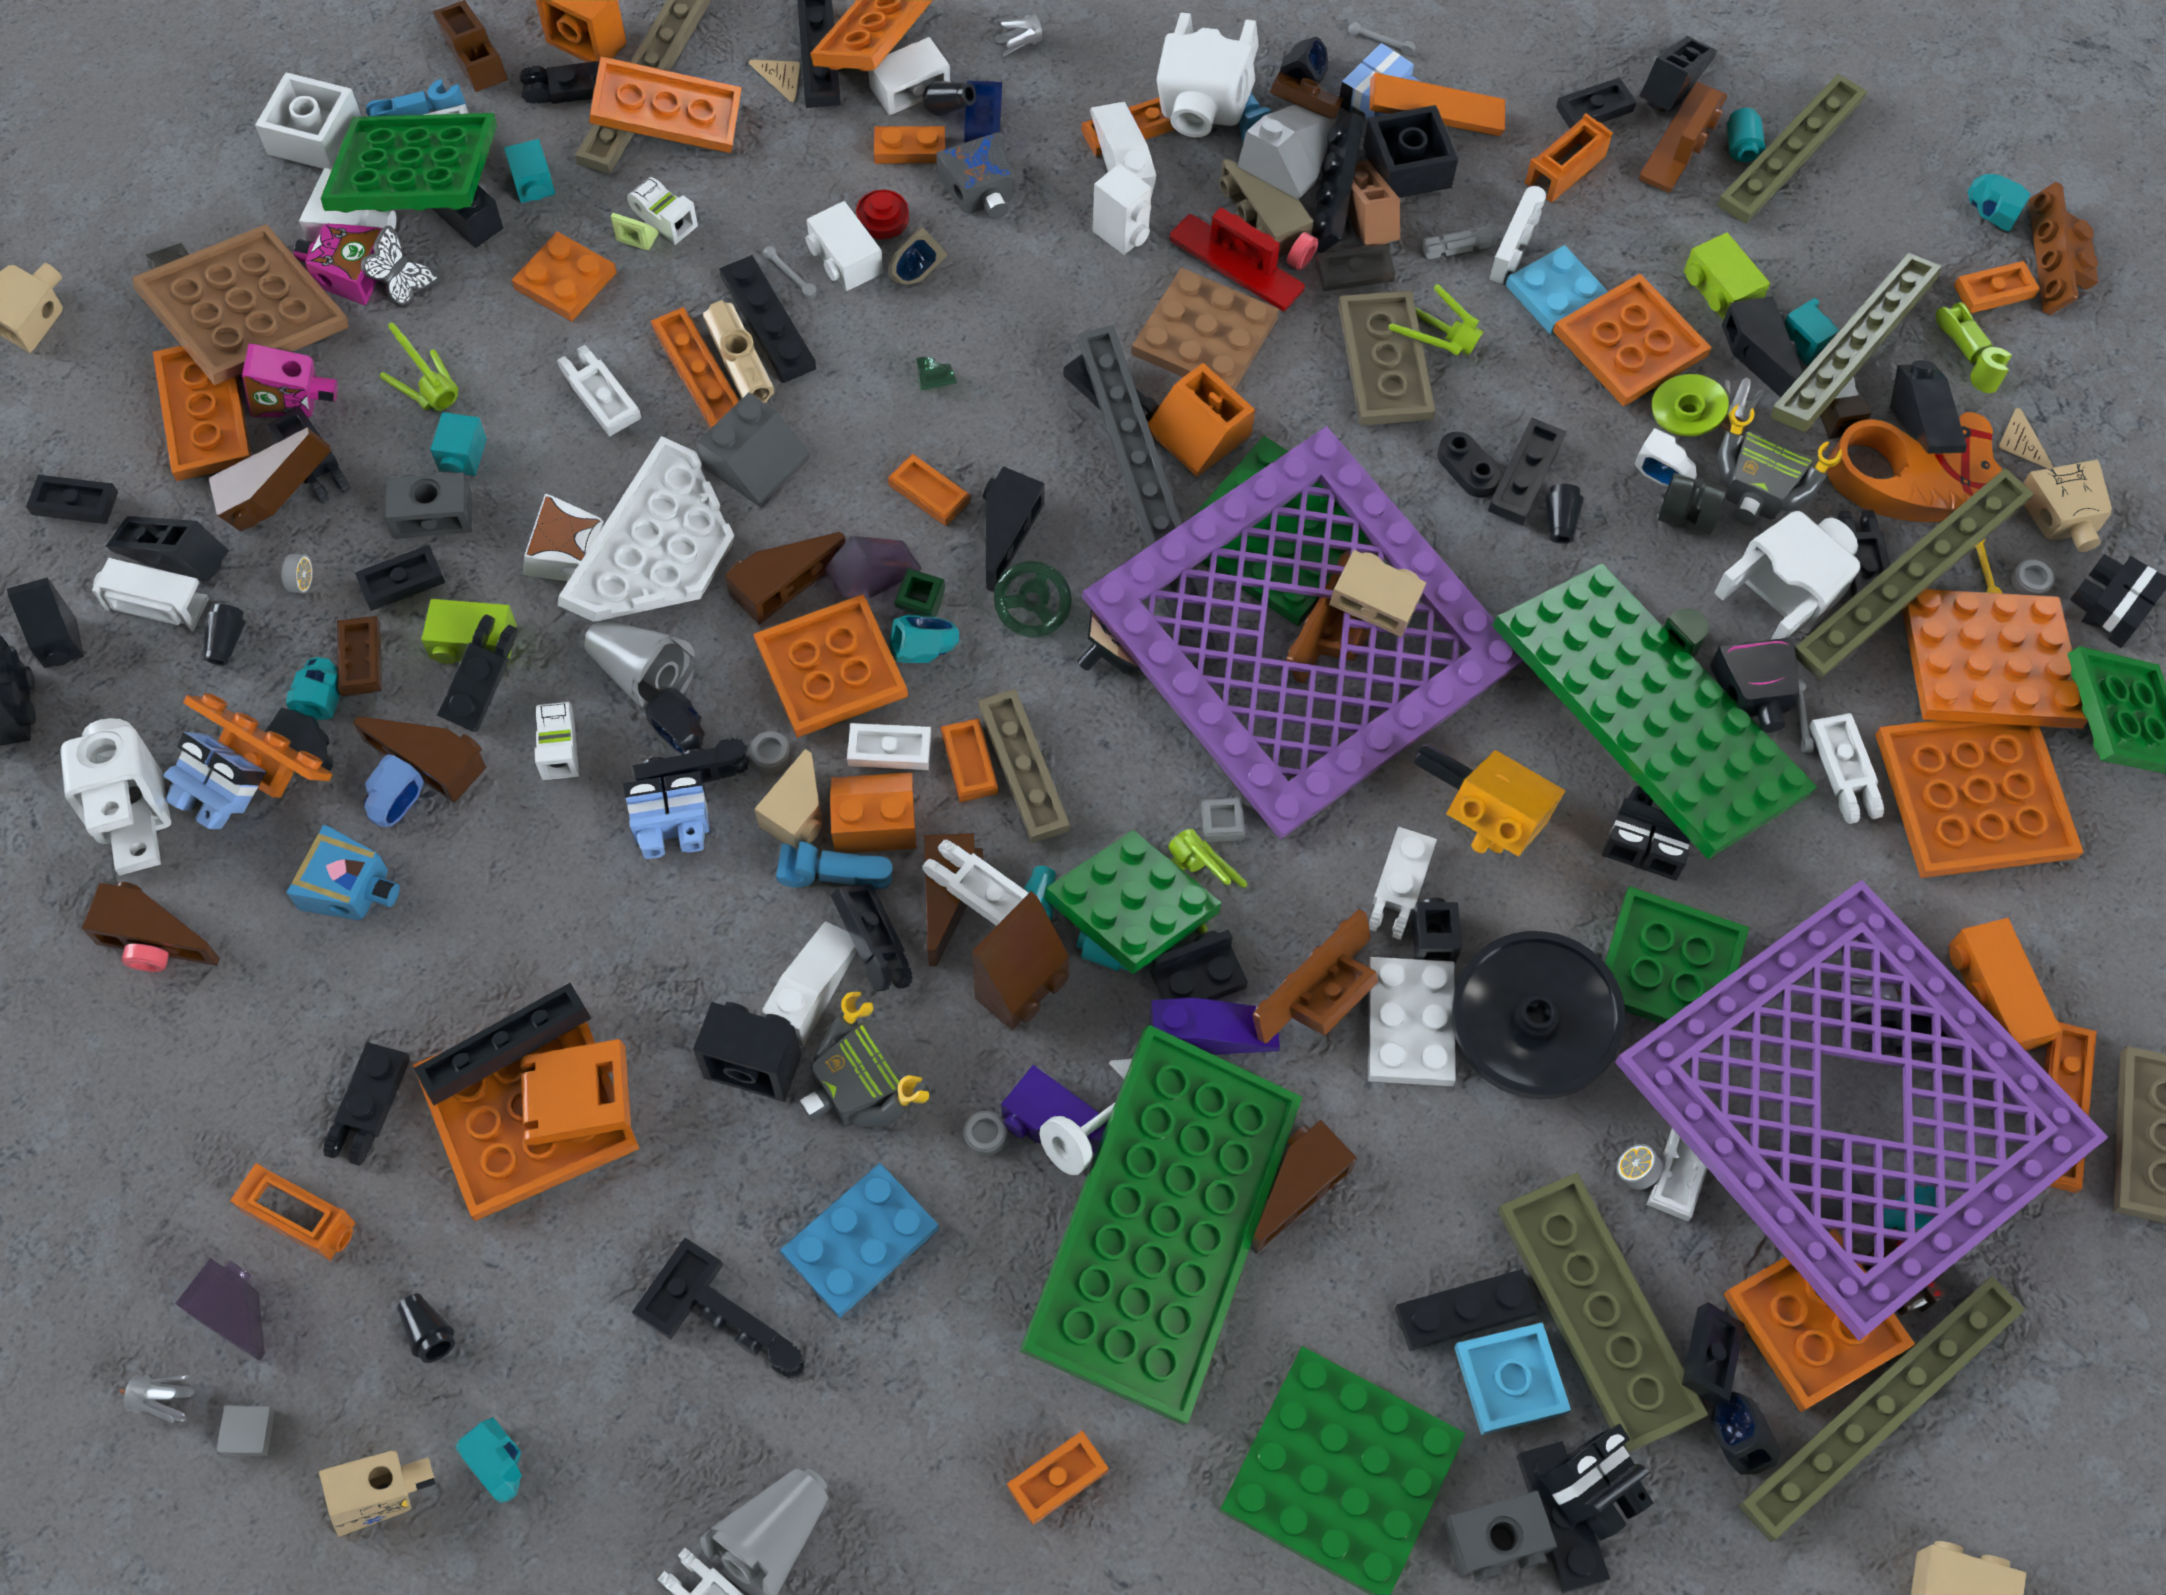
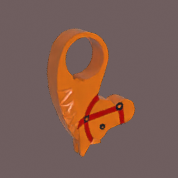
(1922, 483)

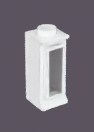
(149, 593)

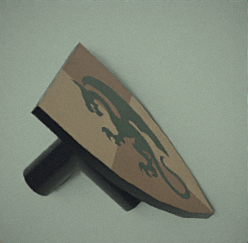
(1104, 646)

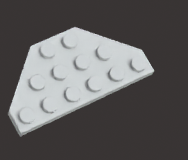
(656, 543)

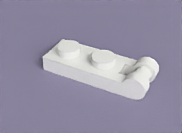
(1518, 233)

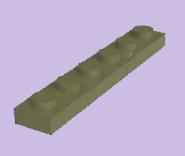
(1791, 148)

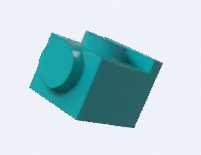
(1809, 330)

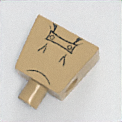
(2070, 502)

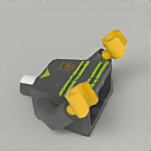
(1767, 475)
(857, 1075)

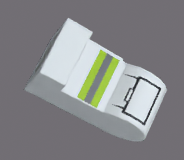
(663, 209)
(556, 741)

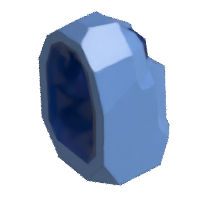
(391, 791)

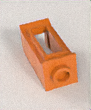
(1591, 135)
(329, 1235)

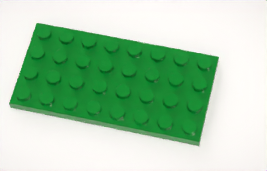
(1654, 709)
(1162, 1226)

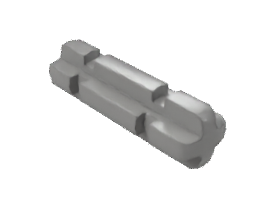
(1457, 242)

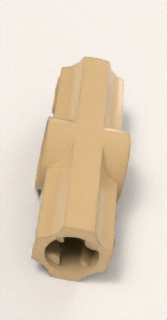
(737, 351)

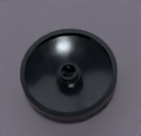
(1538, 1015)

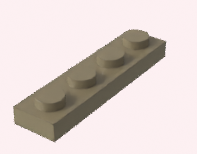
(1023, 766)

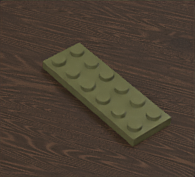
(1601, 1312)

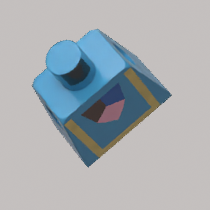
(341, 878)

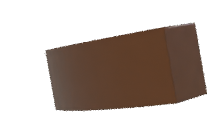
(470, 45)

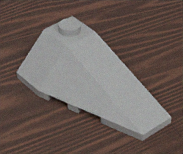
(1287, 149)

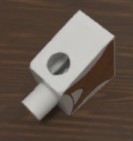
(559, 539)

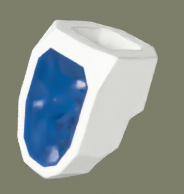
(1663, 457)

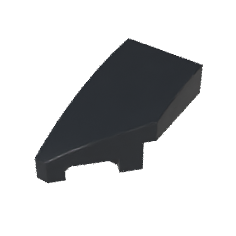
(303, 733)

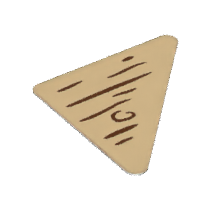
(780, 74)
(2022, 441)

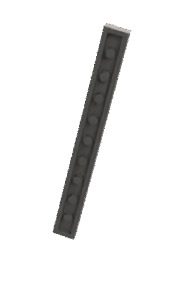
(1141, 466)

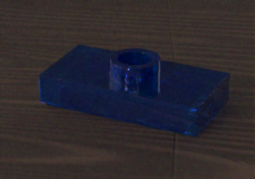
(985, 114)

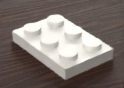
(1411, 1022)

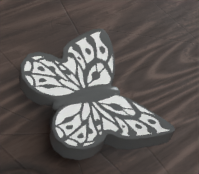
(395, 270)

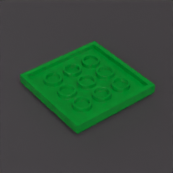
(409, 162)
(1289, 605)
(1343, 1473)

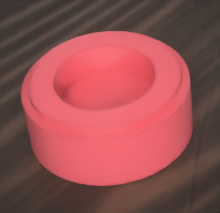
(1302, 251)
(145, 957)

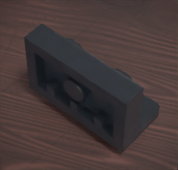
(1199, 969)

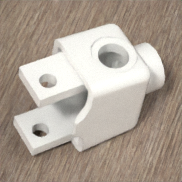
(1205, 76)
(1797, 570)
(97, 785)

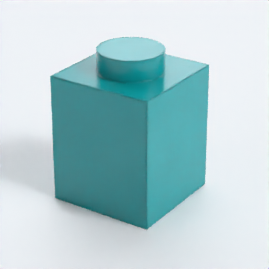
(529, 170)
(458, 443)

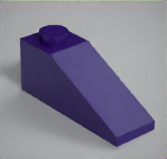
(1210, 1025)
(1040, 1098)

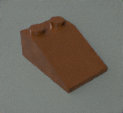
(1019, 963)

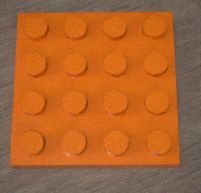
(1992, 659)
(1977, 796)
(487, 1145)

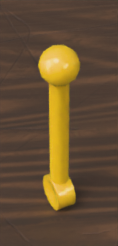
(1991, 588)

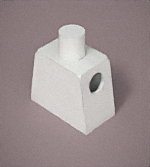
(315, 217)

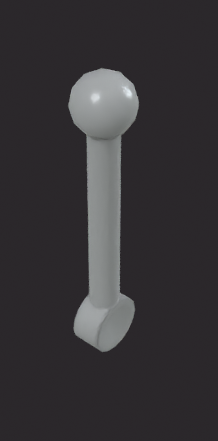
(1407, 47)
(808, 290)
(1807, 742)

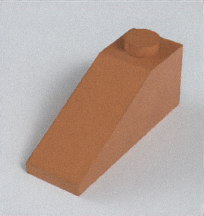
(1373, 206)

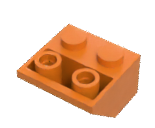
(1202, 420)

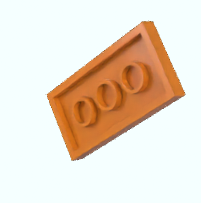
(867, 33)
(665, 104)
(200, 419)

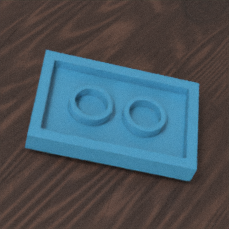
(859, 1240)

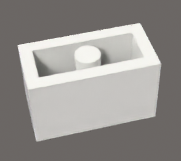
(906, 73)
(1121, 209)
(844, 246)

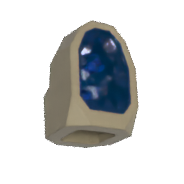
(915, 258)

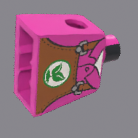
(337, 258)
(282, 382)

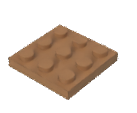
(1206, 325)

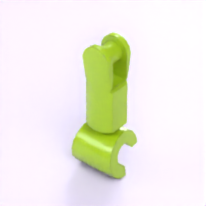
(1973, 343)

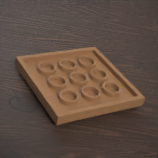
(236, 297)

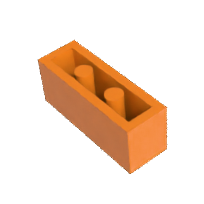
(2004, 982)

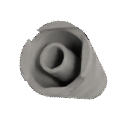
(640, 659)
(767, 1533)

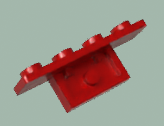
(1239, 254)

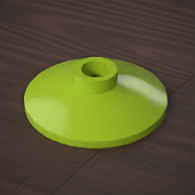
(1690, 394)

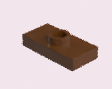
(1306, 94)
(359, 656)

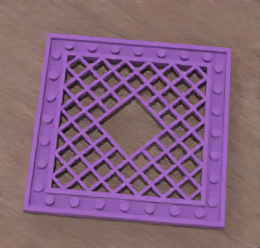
(1282, 802)
(1855, 1296)

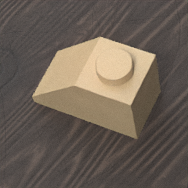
(792, 805)

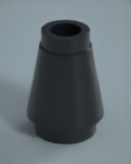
(946, 96)
(1563, 511)
(222, 632)
(425, 1329)

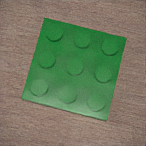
(2123, 707)
(1132, 901)
(1669, 953)

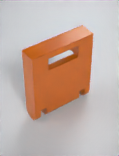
(564, 1095)

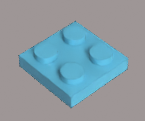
(1554, 287)
(1512, 1378)

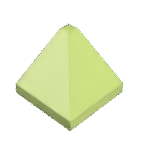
(633, 232)

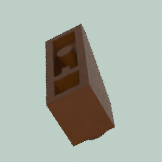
(266, 479)
(780, 574)
(438, 754)
(942, 907)
(128, 916)
(1309, 1170)

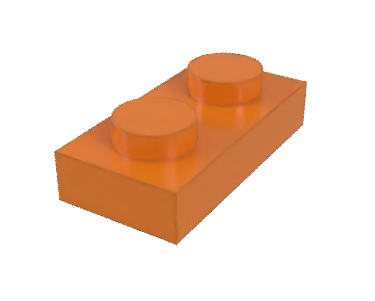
(908, 144)
(1996, 287)
(1057, 1477)

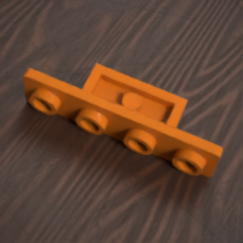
(263, 749)

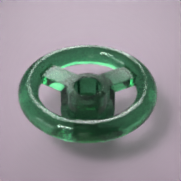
(1041, 588)

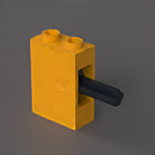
(1496, 799)

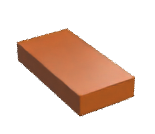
(929, 489)
(969, 760)

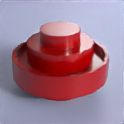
(883, 213)

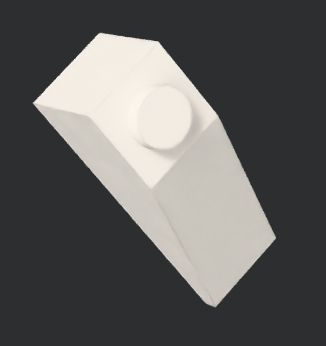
(1123, 141)
(812, 980)

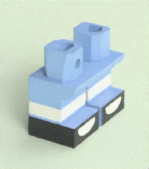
(1356, 86)
(214, 776)
(686, 815)

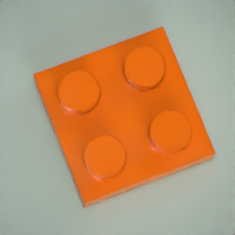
(564, 276)

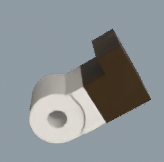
(1843, 408)

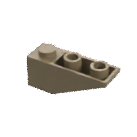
(1265, 206)

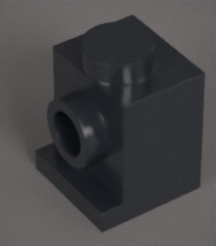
(1438, 916)

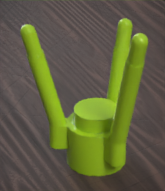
(1461, 335)
(435, 389)
(1194, 854)

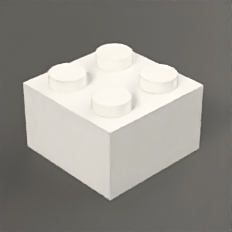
(307, 120)

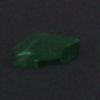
(934, 374)

